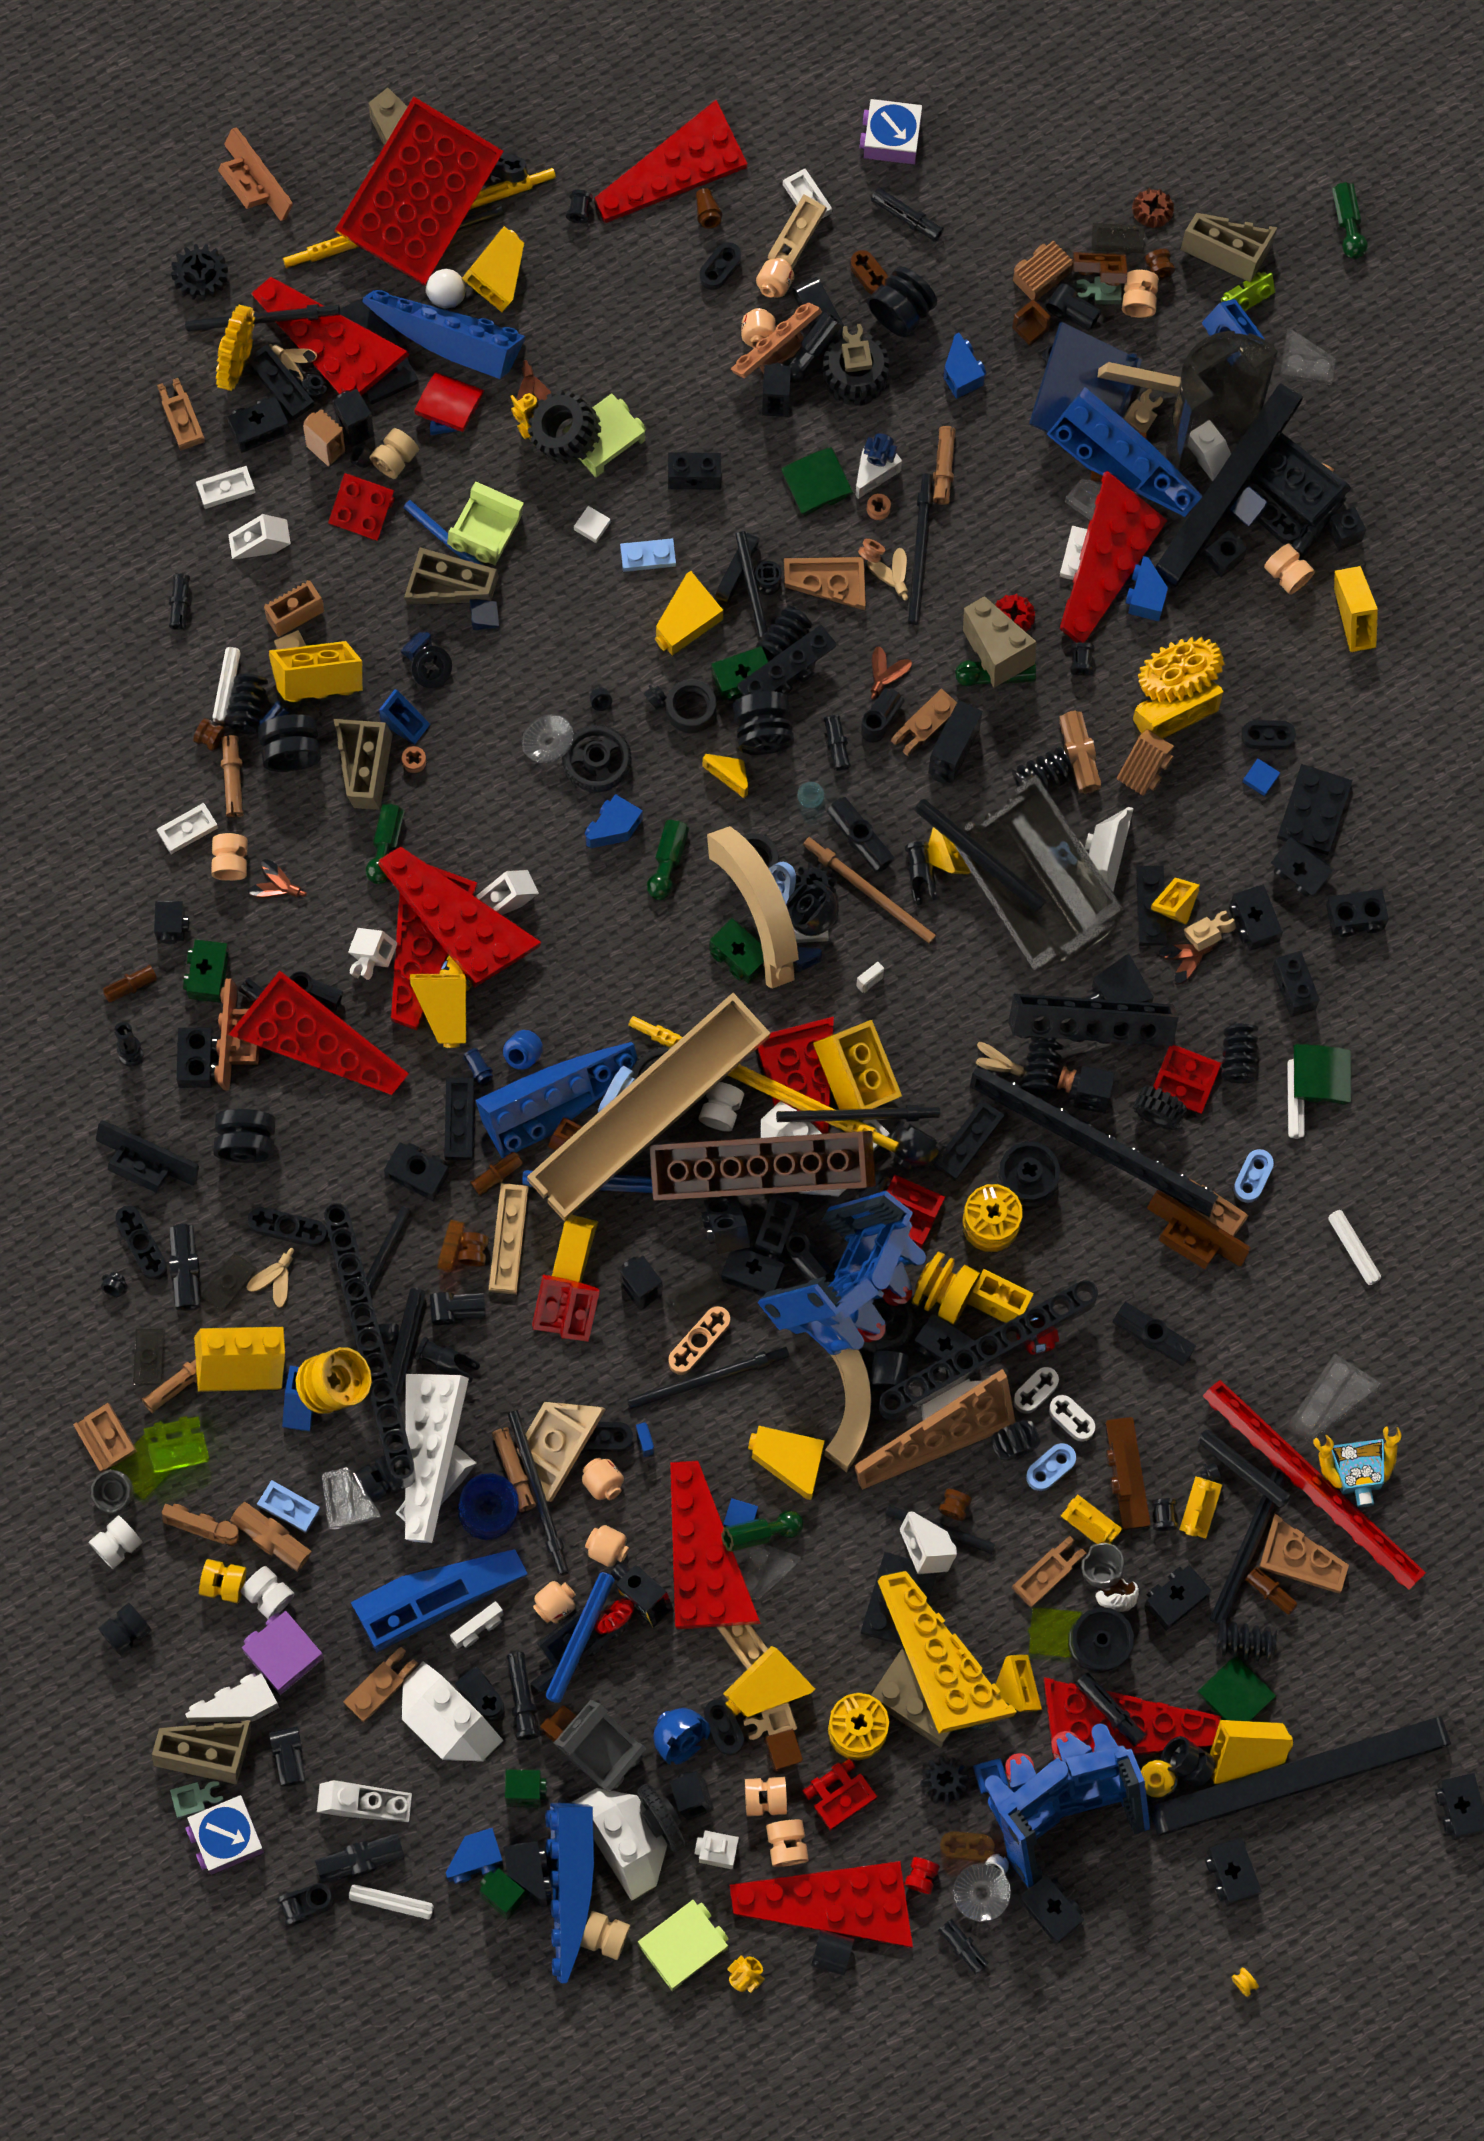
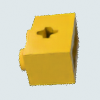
(999, 1297)

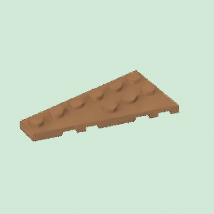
(953, 1427)

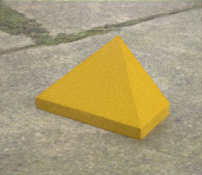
(729, 771)
(944, 854)
(1177, 900)
(1018, 1684)

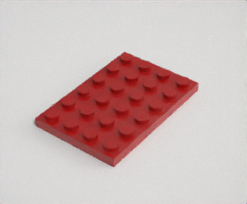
(418, 191)

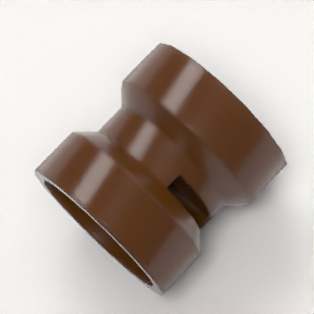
(473, 1249)

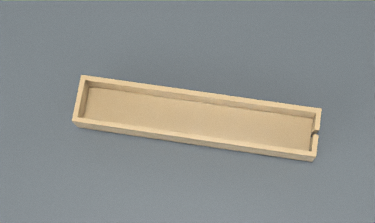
(648, 1106)

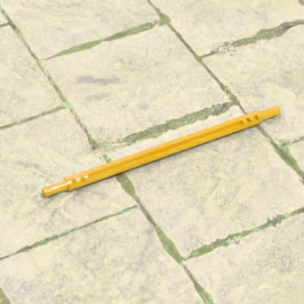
(486, 195)
(768, 1086)

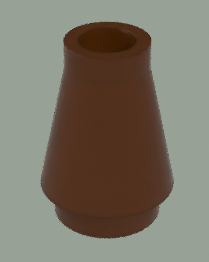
(708, 211)

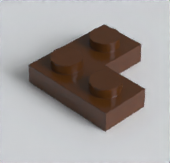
(1110, 266)

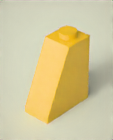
(497, 269)
(1356, 608)
(687, 615)
(443, 1005)
(574, 1248)
(788, 1457)
(766, 1685)
(1248, 1748)

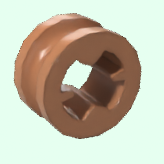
(871, 509)
(871, 550)
(413, 767)
(1066, 1079)

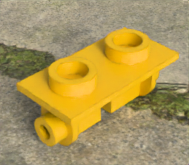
(522, 412)
(1200, 1507)
(1090, 1521)

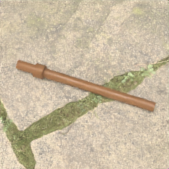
(828, 858)

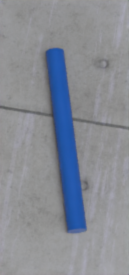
(436, 529)

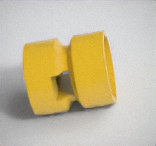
(232, 1582)

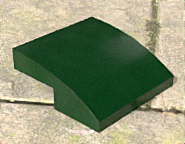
(817, 480)
(1322, 1074)
(1236, 1692)

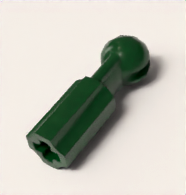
(1349, 217)
(971, 673)
(385, 840)
(668, 856)
(759, 1531)

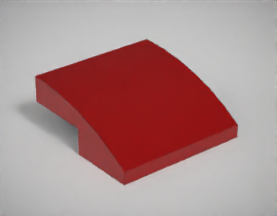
(448, 402)
(1187, 1077)
(922, 1202)
(565, 1308)

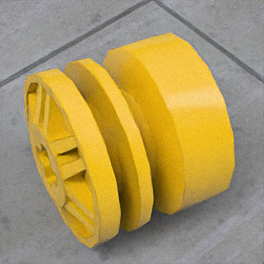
(995, 1232)
(945, 1287)
(333, 1380)
(867, 1740)

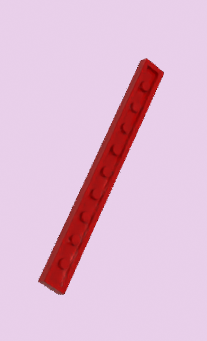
(1314, 1485)

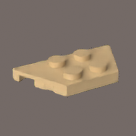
(558, 1439)

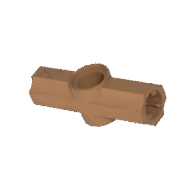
(1080, 752)
(270, 1536)

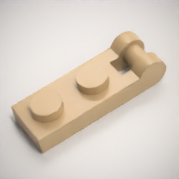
(798, 230)

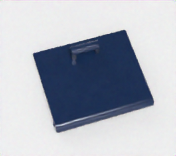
(1072, 367)

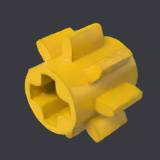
(745, 1974)

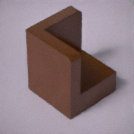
(1031, 322)
(558, 1723)
(783, 1749)

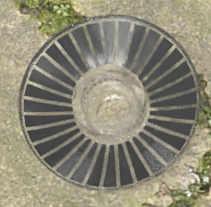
(543, 731)
(985, 1877)

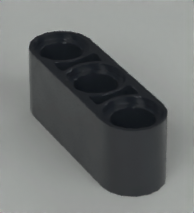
(814, 293)

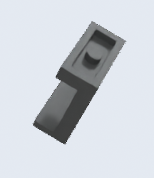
(600, 1746)

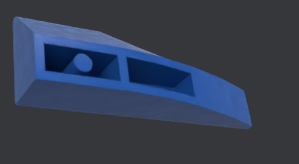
(450, 334)
(1109, 443)
(537, 1103)
(432, 1595)
(570, 1879)

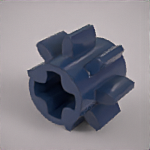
(880, 450)

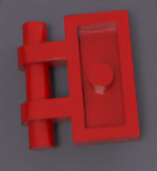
(844, 1801)

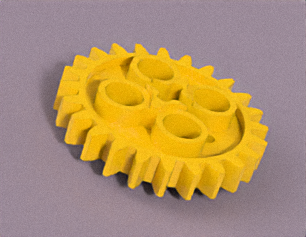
(235, 347)
(1181, 669)

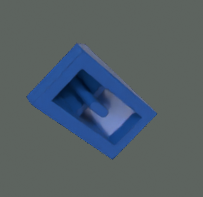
(403, 717)

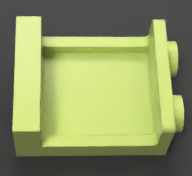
(617, 433)
(485, 524)
(683, 1944)

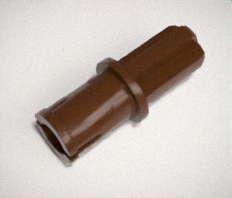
(129, 983)
(496, 1173)
(1271, 1590)

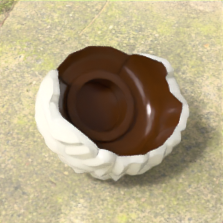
(1118, 1597)

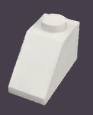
(1209, 448)
(872, 476)
(259, 537)
(509, 891)
(927, 1544)

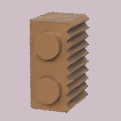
(1043, 270)
(324, 437)
(294, 608)
(1145, 763)

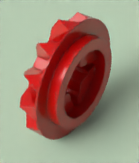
(1023, 607)
(614, 1616)

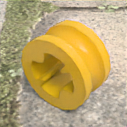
(1245, 1982)

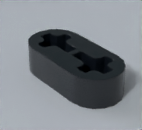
(510, 168)

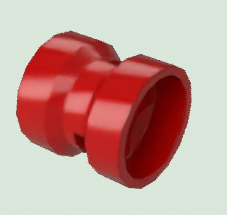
(922, 1875)

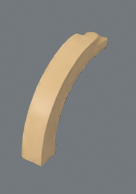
(764, 899)
(856, 1416)

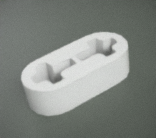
(1031, 1385)
(1076, 1413)

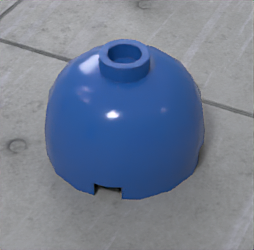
(679, 1733)

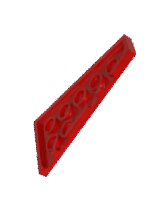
(416, 954)
(302, 1028)
(846, 1902)

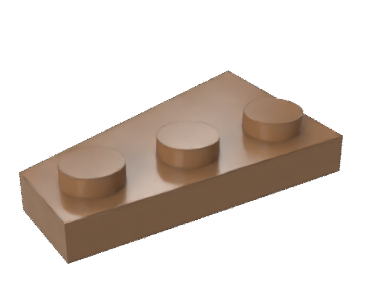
(828, 578)
(1300, 1559)

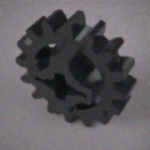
(186, 270)

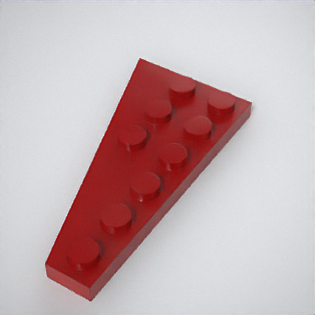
(686, 160)
(345, 351)
(1113, 545)
(466, 928)
(793, 1062)
(706, 1575)
(1073, 1712)

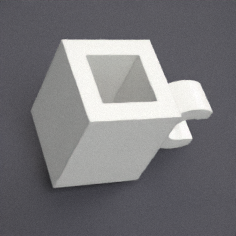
(371, 950)
(717, 1849)

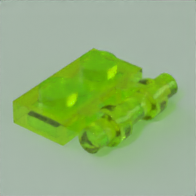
(179, 1451)

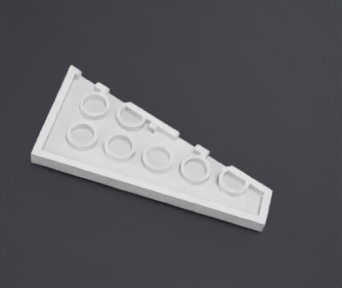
(431, 1430)

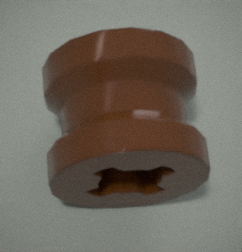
(1160, 263)
(209, 734)
(955, 1504)

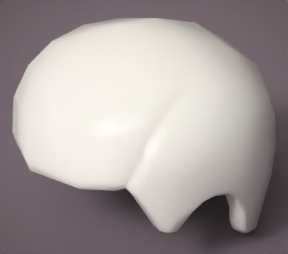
(446, 288)

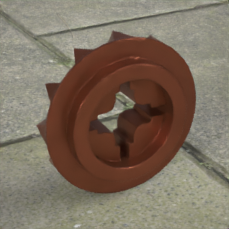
(1159, 216)

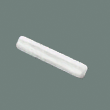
(226, 682)
(1296, 1112)
(1354, 1247)
(391, 1901)

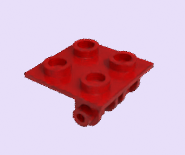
(361, 506)

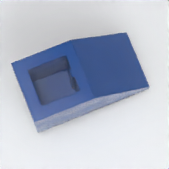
(961, 368)
(1149, 592)
(616, 823)
(295, 1412)
(475, 1854)

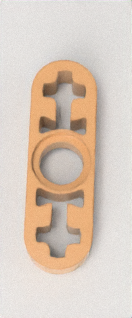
(718, 1330)

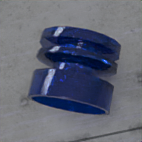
(495, 1492)

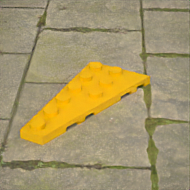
(943, 1666)

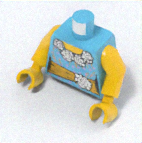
(1359, 1465)

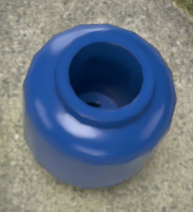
(522, 1049)

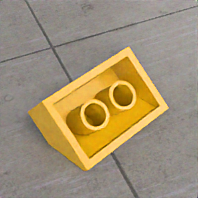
(316, 671)
(1167, 718)
(857, 1068)
(239, 1358)

